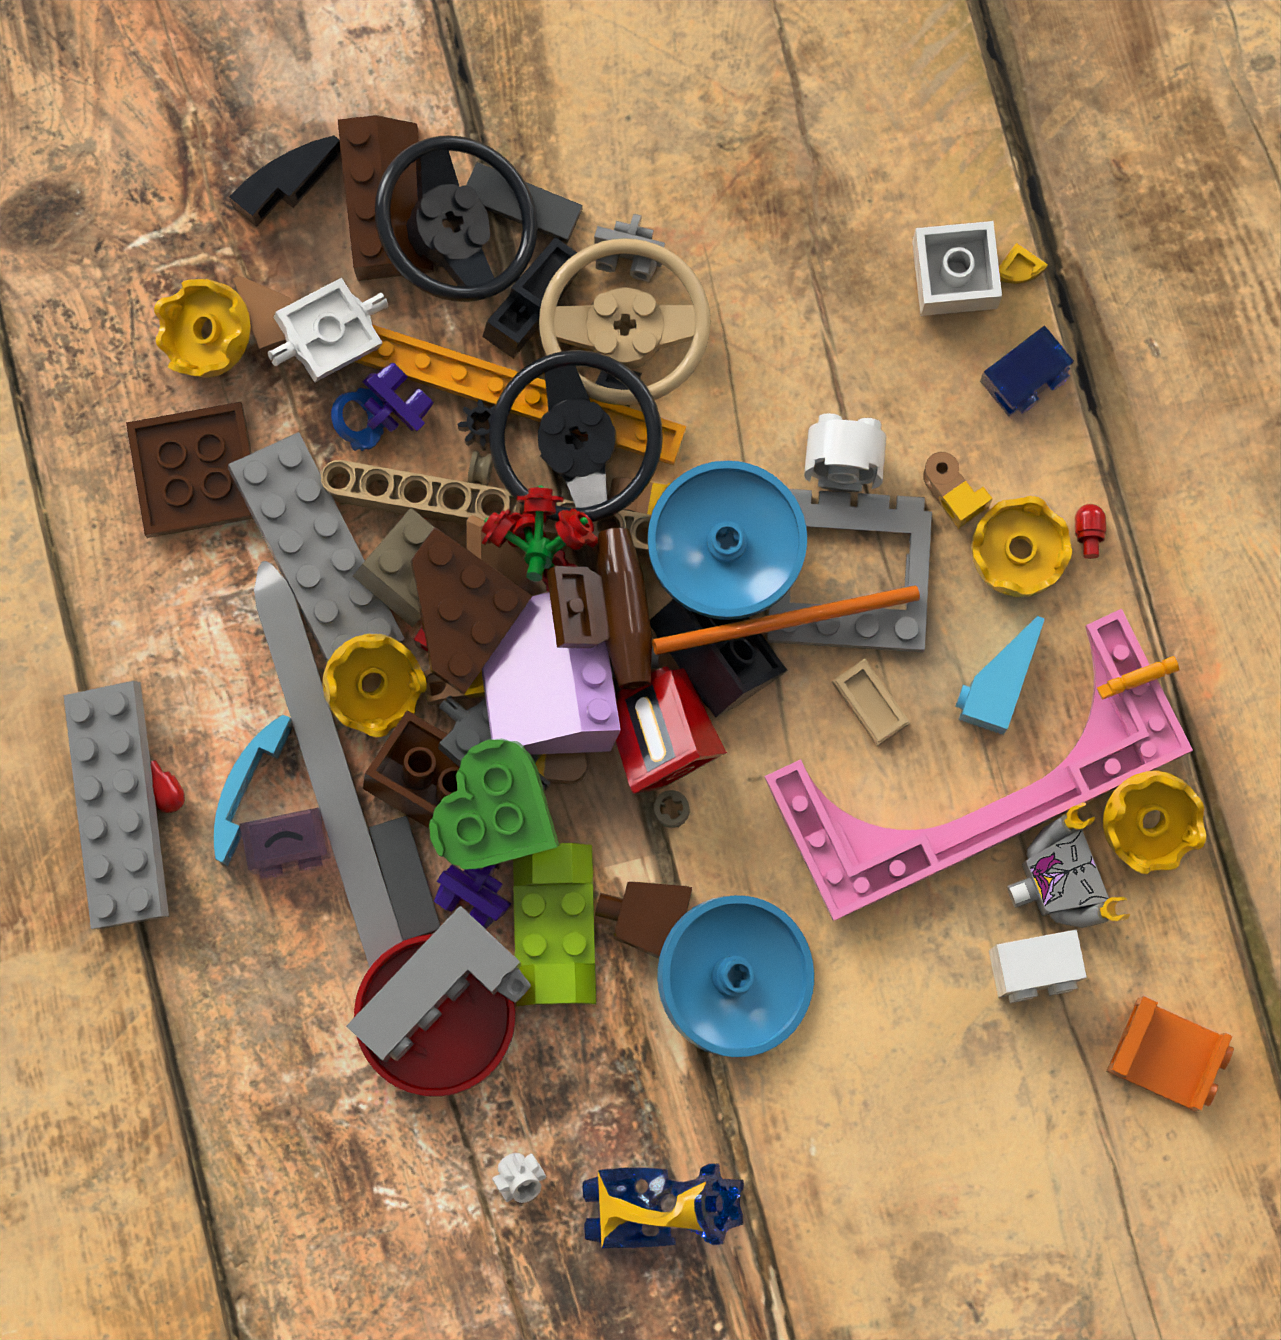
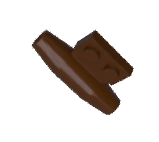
(606, 608)

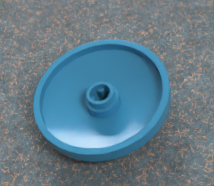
(727, 540)
(735, 976)

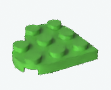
(496, 808)

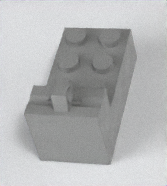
(430, 978)

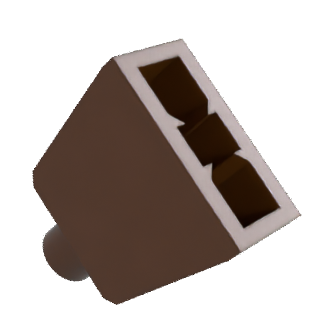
(645, 913)

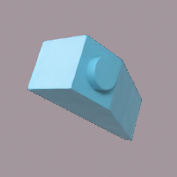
(997, 686)

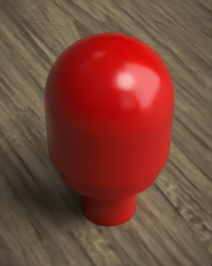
(1090, 529)
(166, 789)

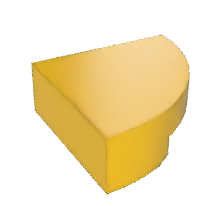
(1020, 266)

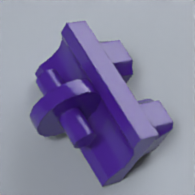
(408, 411)
(476, 888)

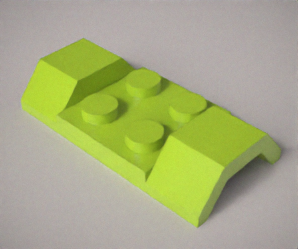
(555, 925)

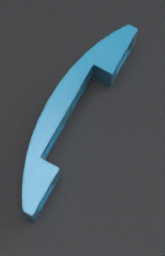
(268, 741)

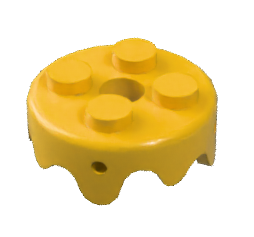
(181, 325)
(1027, 520)
(380, 709)
(1175, 834)

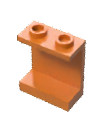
(1170, 1055)

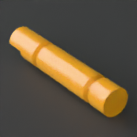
(1138, 677)

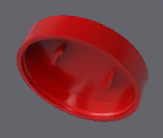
(458, 1048)

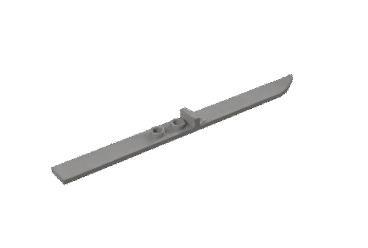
(326, 763)

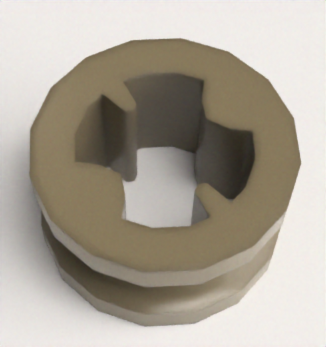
(480, 469)
(677, 798)

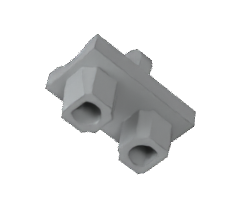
(642, 267)

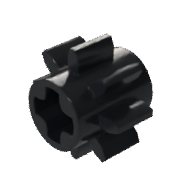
(481, 414)

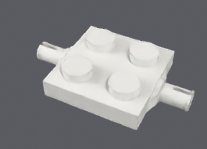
(328, 329)

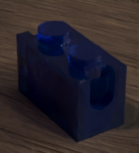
(1027, 372)

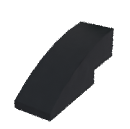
(285, 179)
(519, 314)

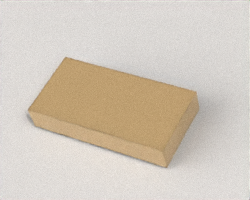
(871, 702)

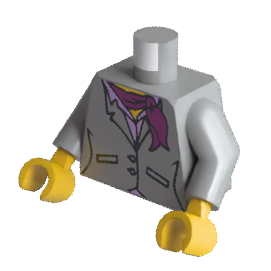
(1065, 876)

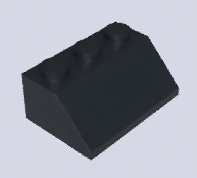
(720, 671)

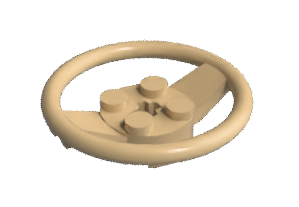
(654, 324)

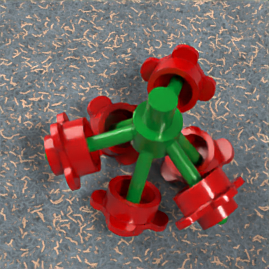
(527, 532)

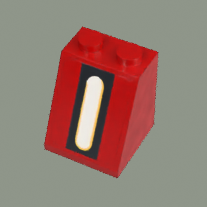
(664, 731)

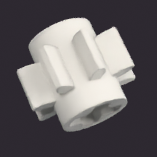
(519, 1177)

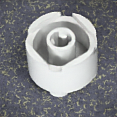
(845, 453)

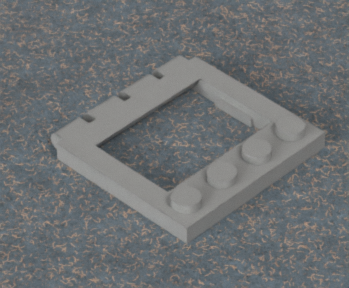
(880, 627)

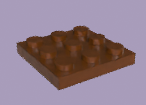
(185, 471)

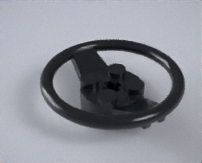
(441, 200)
(572, 410)

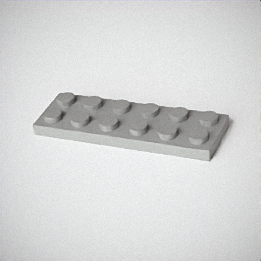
(310, 544)
(116, 805)

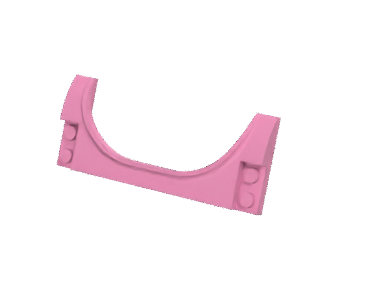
(865, 863)

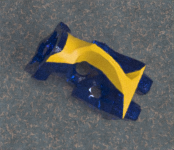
(626, 1210)

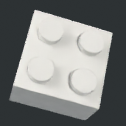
(957, 268)
(1037, 964)

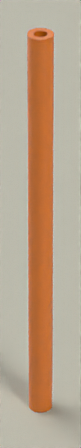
(785, 620)

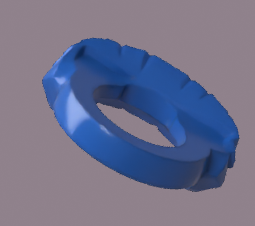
(360, 439)

